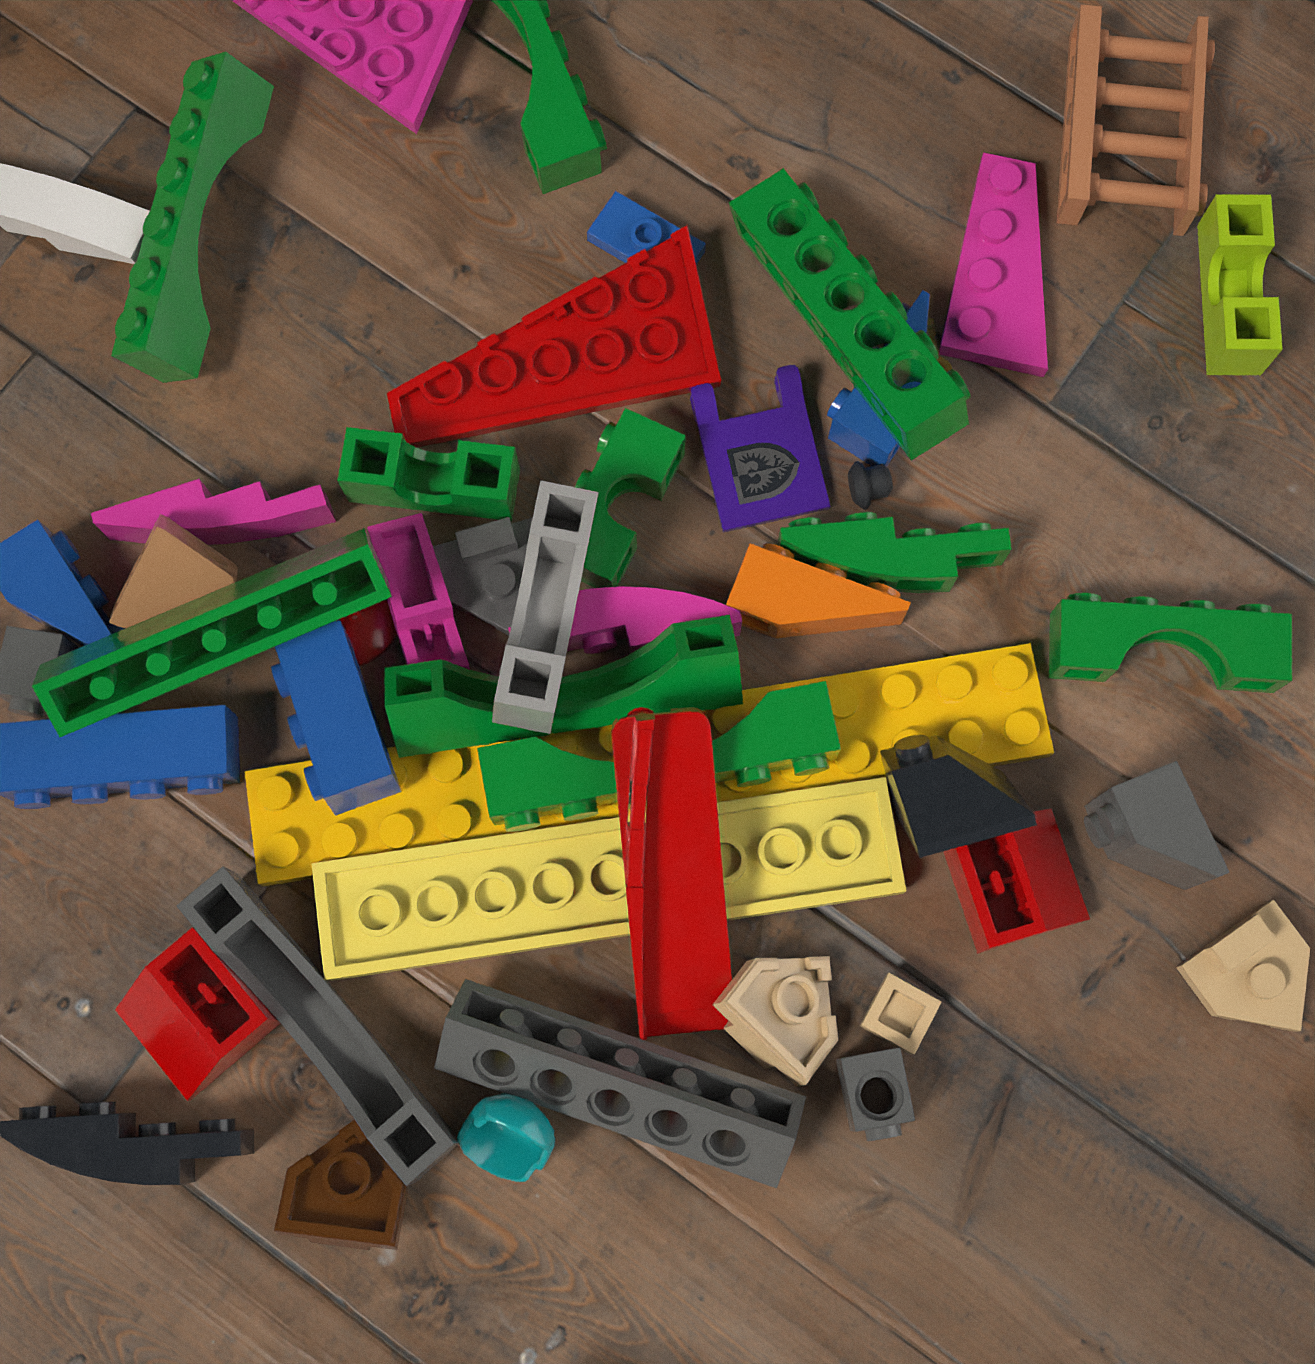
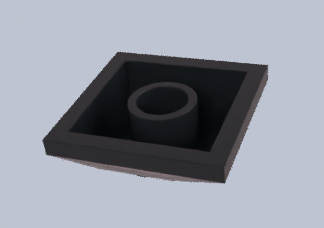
(950, 795)

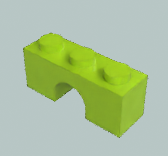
(1238, 322)

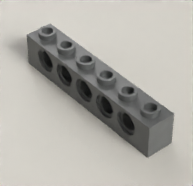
(620, 1083)

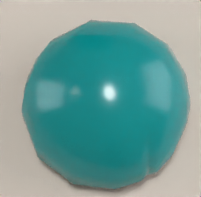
(507, 1137)

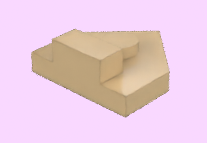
(1253, 971)
(782, 1013)

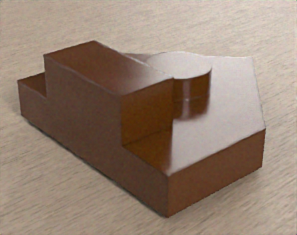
(343, 1195)

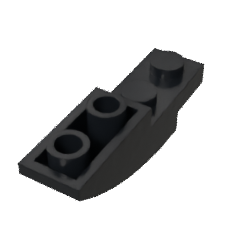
(107, 1147)

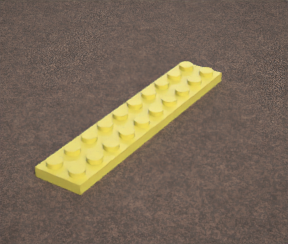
(571, 887)

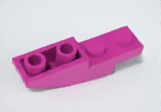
(636, 614)

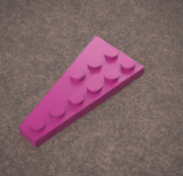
(377, 47)

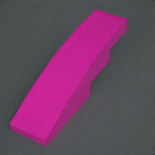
(218, 519)

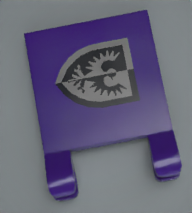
(764, 461)

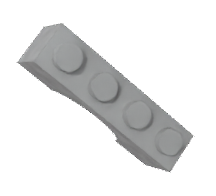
(544, 607)

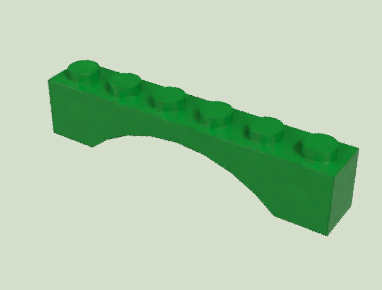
(554, 126)
(164, 312)
(450, 707)
(539, 780)

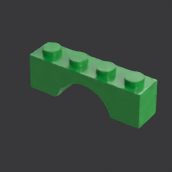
(1239, 647)

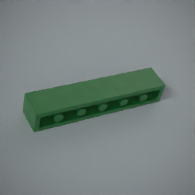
(211, 633)

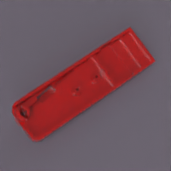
(672, 869)

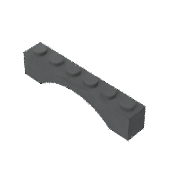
(344, 1050)

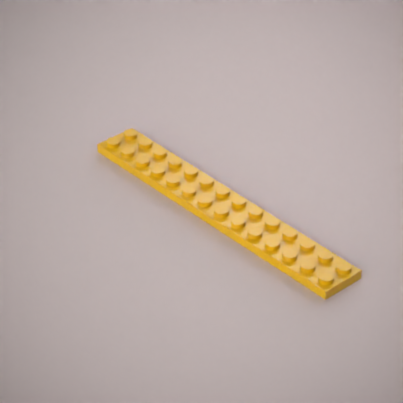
(973, 700)

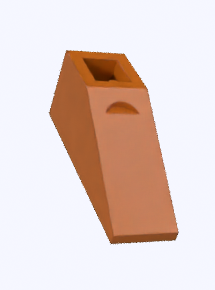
(797, 599)

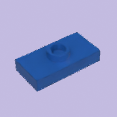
(628, 228)

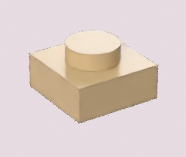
(900, 1014)

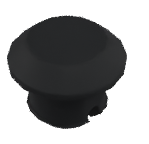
(869, 483)

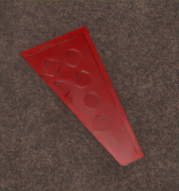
(591, 350)

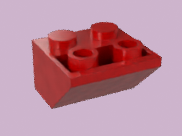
(1017, 885)
(194, 1014)

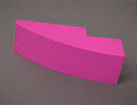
(418, 592)

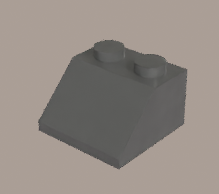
(1156, 829)

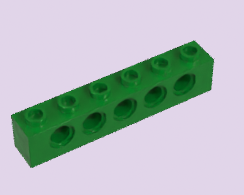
(913, 416)

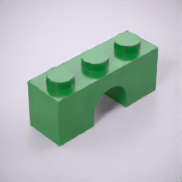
(633, 458)
(392, 473)

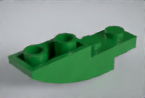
(911, 564)

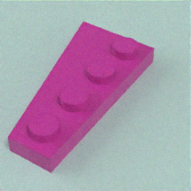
(998, 280)

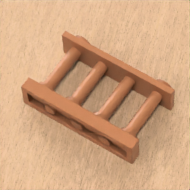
(1085, 139)

